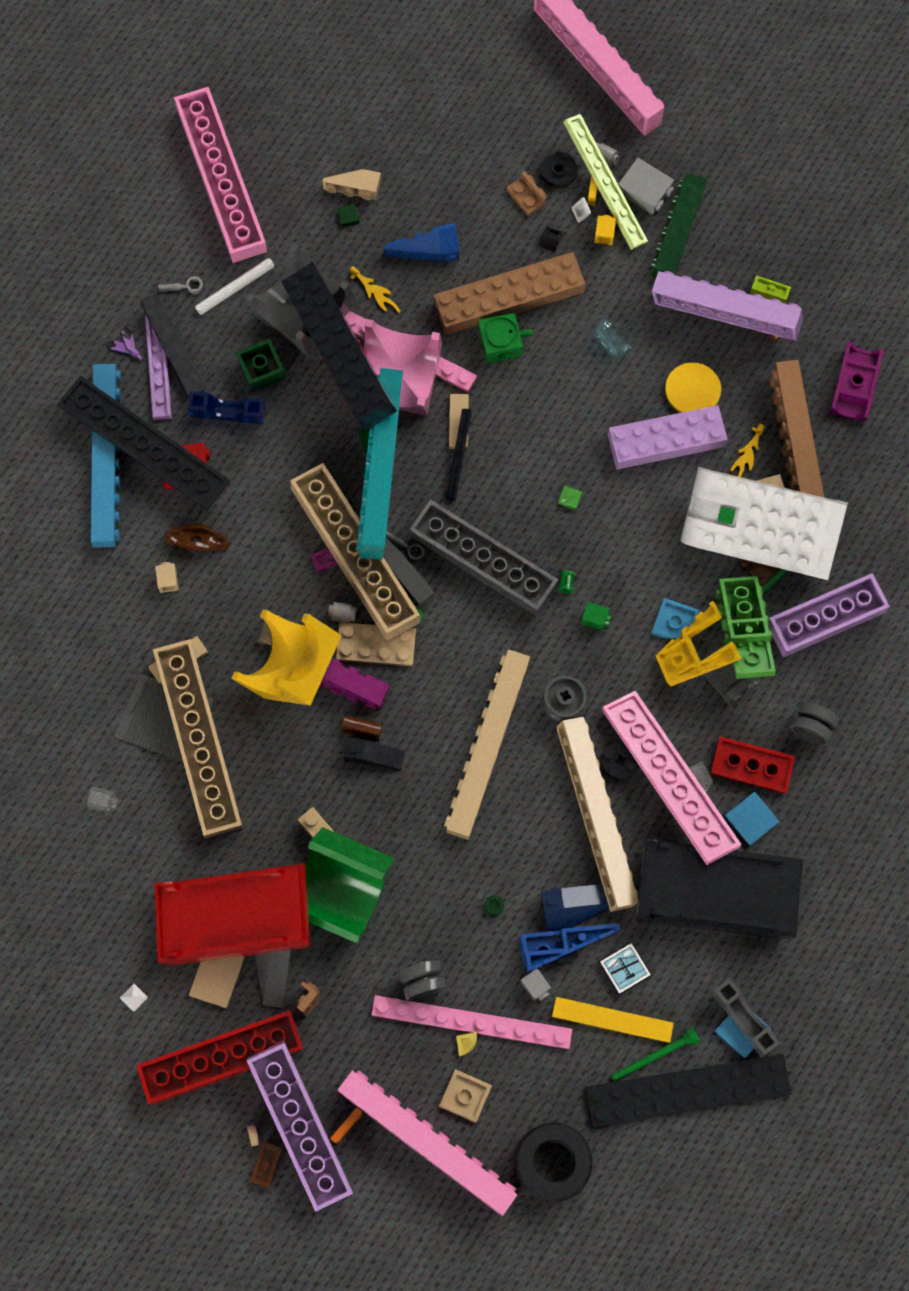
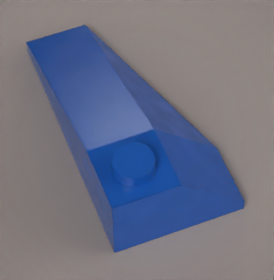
(434, 246)

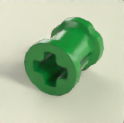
(566, 581)

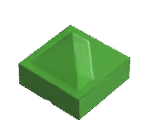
(570, 497)

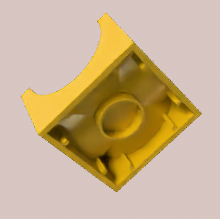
(296, 660)

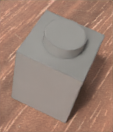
(536, 985)

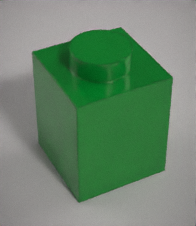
(596, 616)

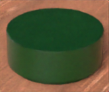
(494, 905)

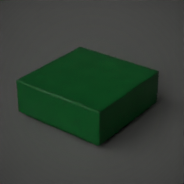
(348, 215)

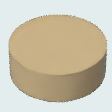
(252, 1132)

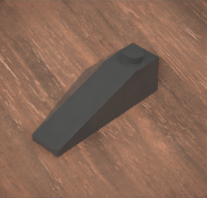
(273, 976)

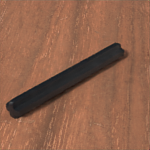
(459, 454)

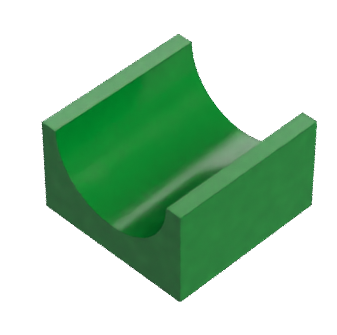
(344, 883)

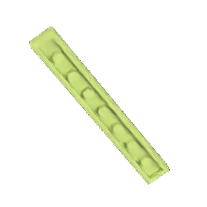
(605, 181)

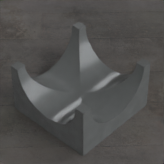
(279, 313)

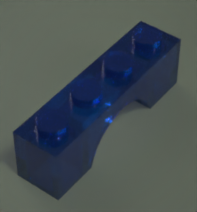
(207, 406)

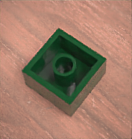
(260, 365)

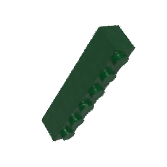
(680, 224)

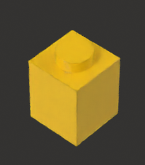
(605, 230)

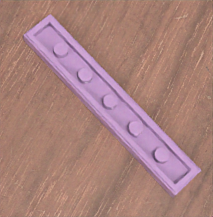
(158, 376)

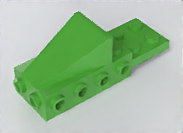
(746, 625)

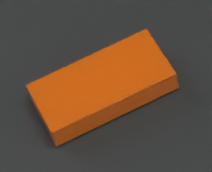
(346, 1126)

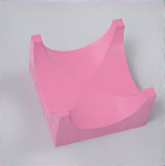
(413, 354)

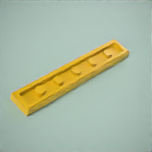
(612, 1020)

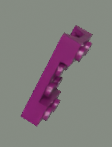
(854, 399)

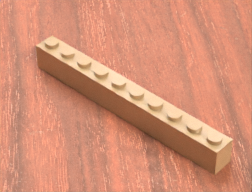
(488, 744)
(597, 814)

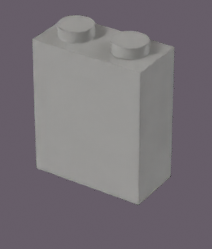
(646, 186)

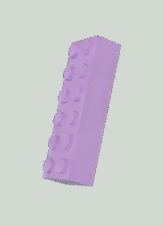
(667, 437)
(828, 615)

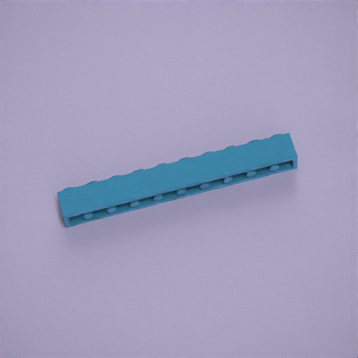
(104, 469)

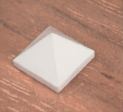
(581, 210)
(133, 997)

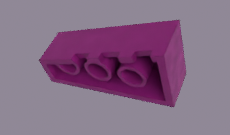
(354, 686)

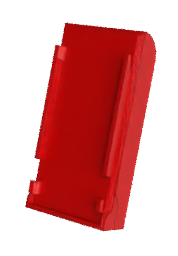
(232, 915)

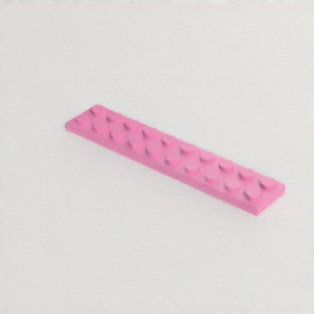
(671, 778)

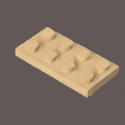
(367, 645)

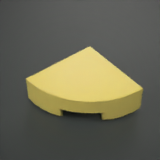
(466, 1043)

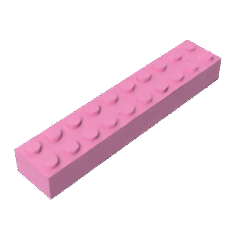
(602, 62)
(220, 175)
(427, 1143)

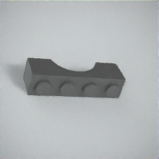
(736, 1007)

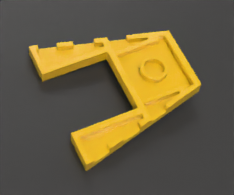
(679, 657)

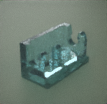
(610, 340)

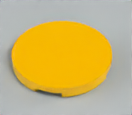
(692, 387)

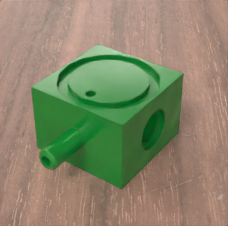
(501, 337)

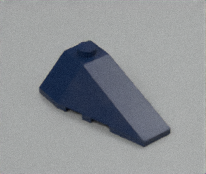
(572, 905)

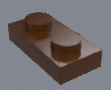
(266, 1165)

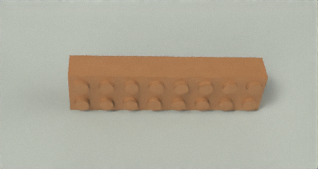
(509, 293)
(795, 428)

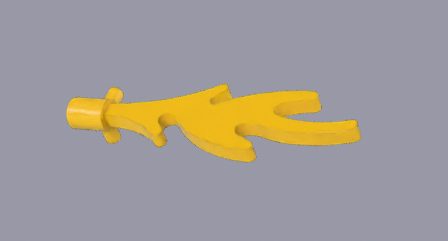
(378, 291)
(748, 456)

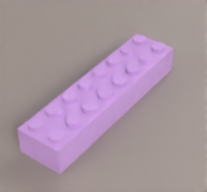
(727, 305)
(299, 1126)

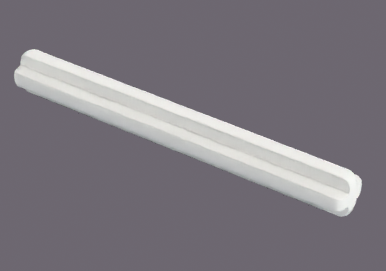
(234, 286)

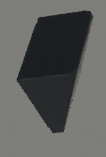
(550, 238)

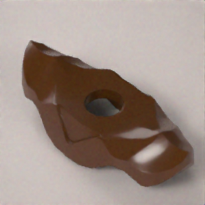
(183, 536)

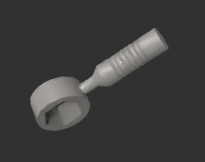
(177, 287)

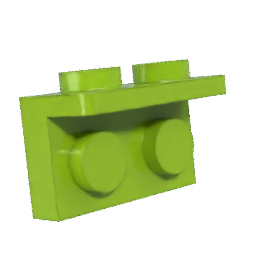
(770, 289)

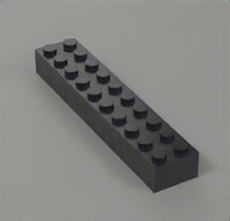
(339, 346)

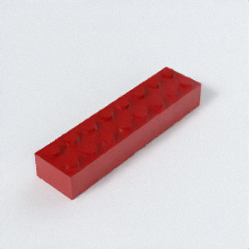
(215, 1058)

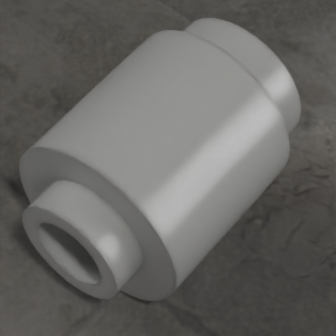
(610, 155)
(342, 612)

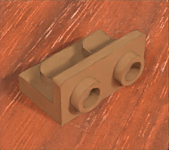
(527, 194)
(310, 1001)

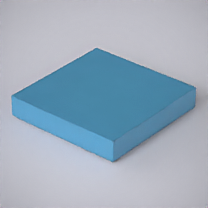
(673, 618)
(751, 819)
(734, 1037)

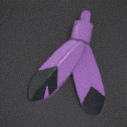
(127, 347)

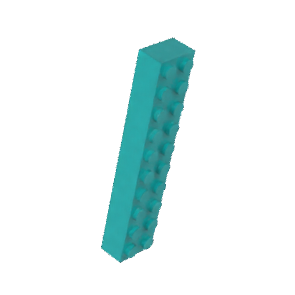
(379, 474)

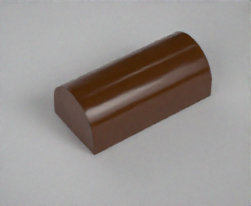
(362, 728)

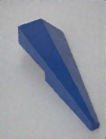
(546, 947)

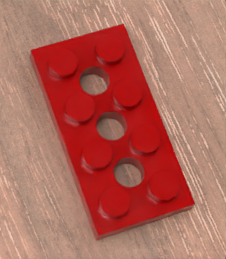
(764, 758)

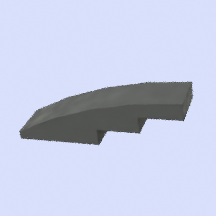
(406, 574)

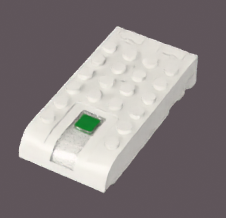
(763, 523)

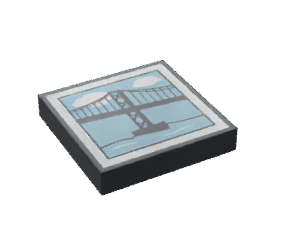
(625, 968)

